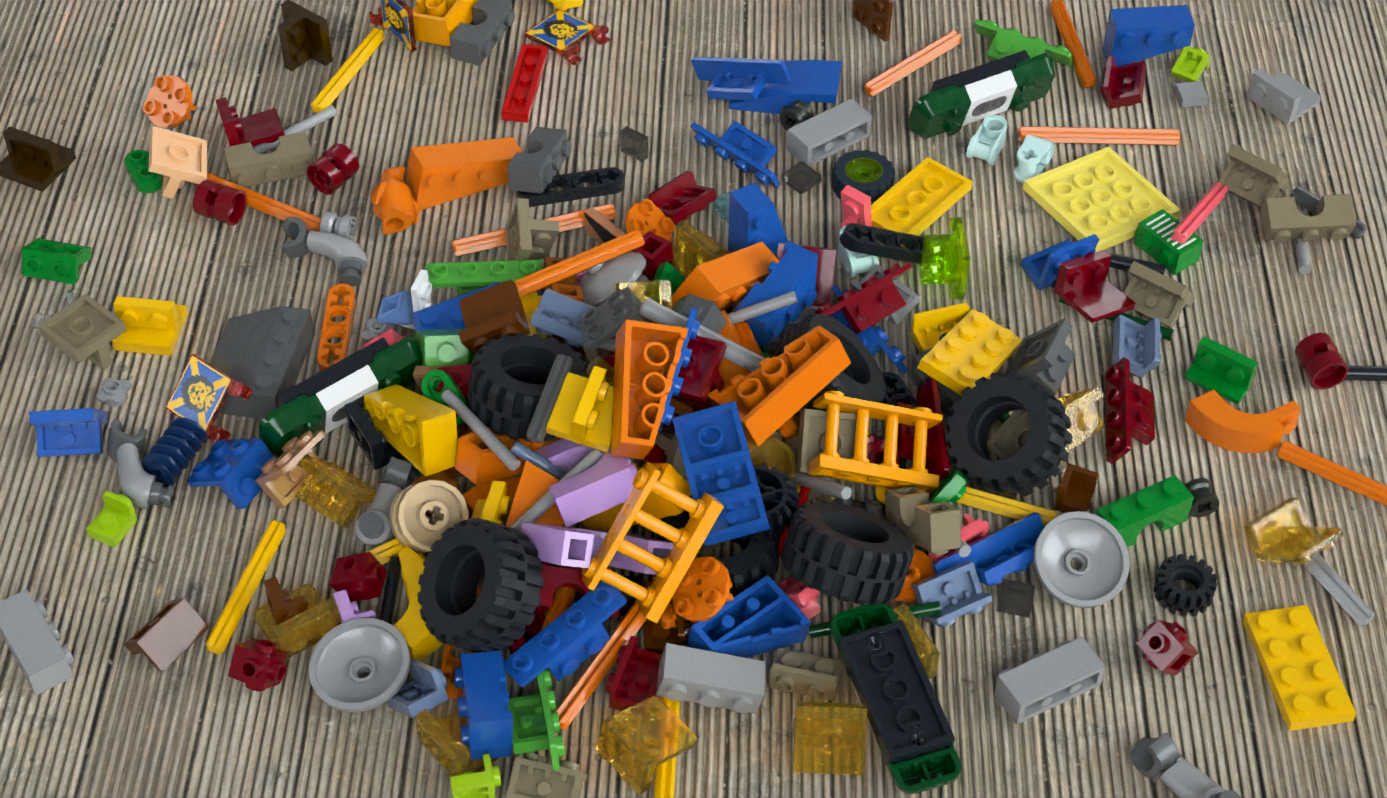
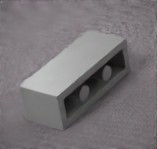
(829, 132)
(34, 642)
(711, 678)
(1049, 679)

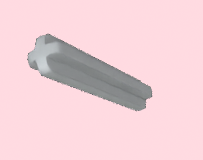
(1339, 590)

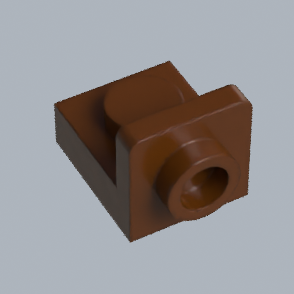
(281, 603)
(656, 636)

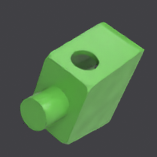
(442, 348)

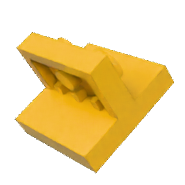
(149, 324)
(584, 411)

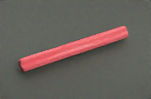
(1199, 212)

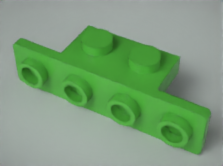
(1012, 41)
(476, 275)
(535, 724)

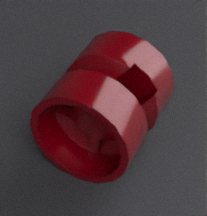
(333, 168)
(219, 202)
(1321, 361)

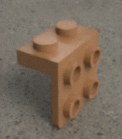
(283, 476)

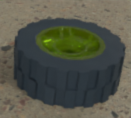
(865, 172)

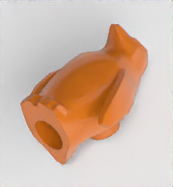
(394, 201)

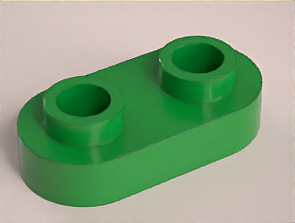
(137, 168)
(429, 389)

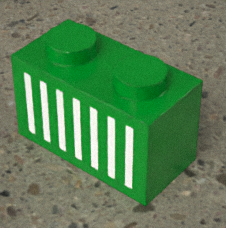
(1155, 239)

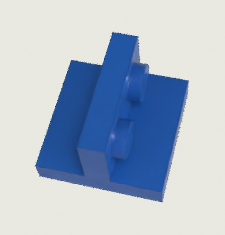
(69, 431)

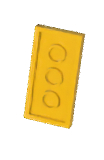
(919, 198)
(969, 352)
(1298, 668)

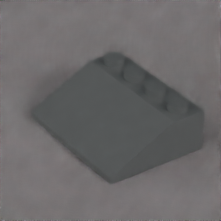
(264, 354)

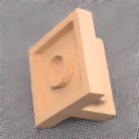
(177, 159)

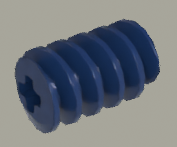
(174, 450)

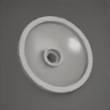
(601, 279)
(1098, 552)
(357, 649)

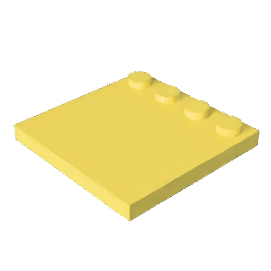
(1098, 197)

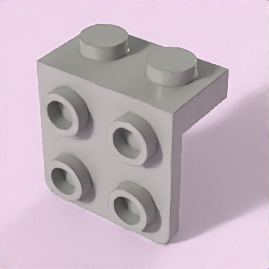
(1281, 95)

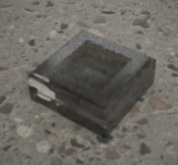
(634, 144)
(801, 177)
(1016, 598)

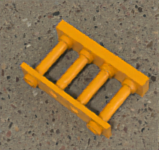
(858, 468)
(670, 569)

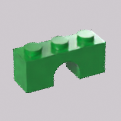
(1162, 503)

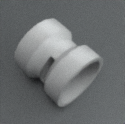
(337, 225)

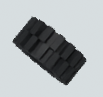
(1188, 571)

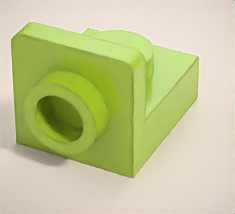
(1191, 64)
(113, 520)
(477, 784)

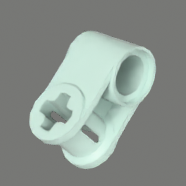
(988, 139)
(1033, 157)
(855, 262)

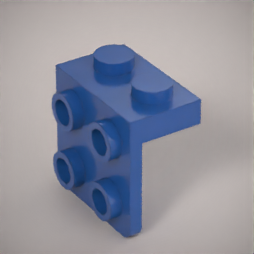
(1045, 264)
(234, 468)

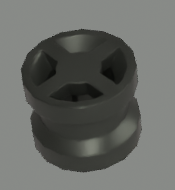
(796, 113)
(1204, 500)

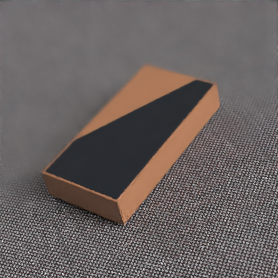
(600, 227)

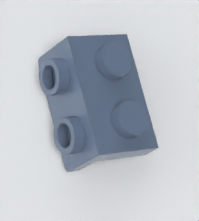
(560, 316)
(1137, 344)
(956, 591)
(421, 692)

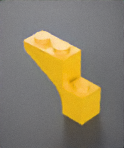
(411, 625)

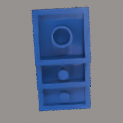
(809, 82)
(721, 466)

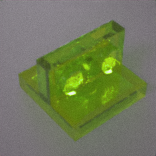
(946, 259)

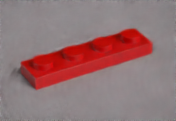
(524, 83)

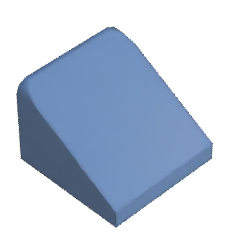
(396, 309)

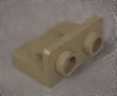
(805, 674)
(536, 779)

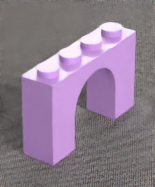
(593, 490)
(576, 546)

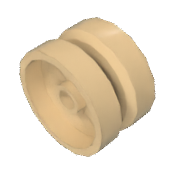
(409, 508)

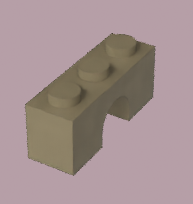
(253, 168)
(1284, 221)
(928, 525)

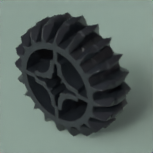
(778, 497)

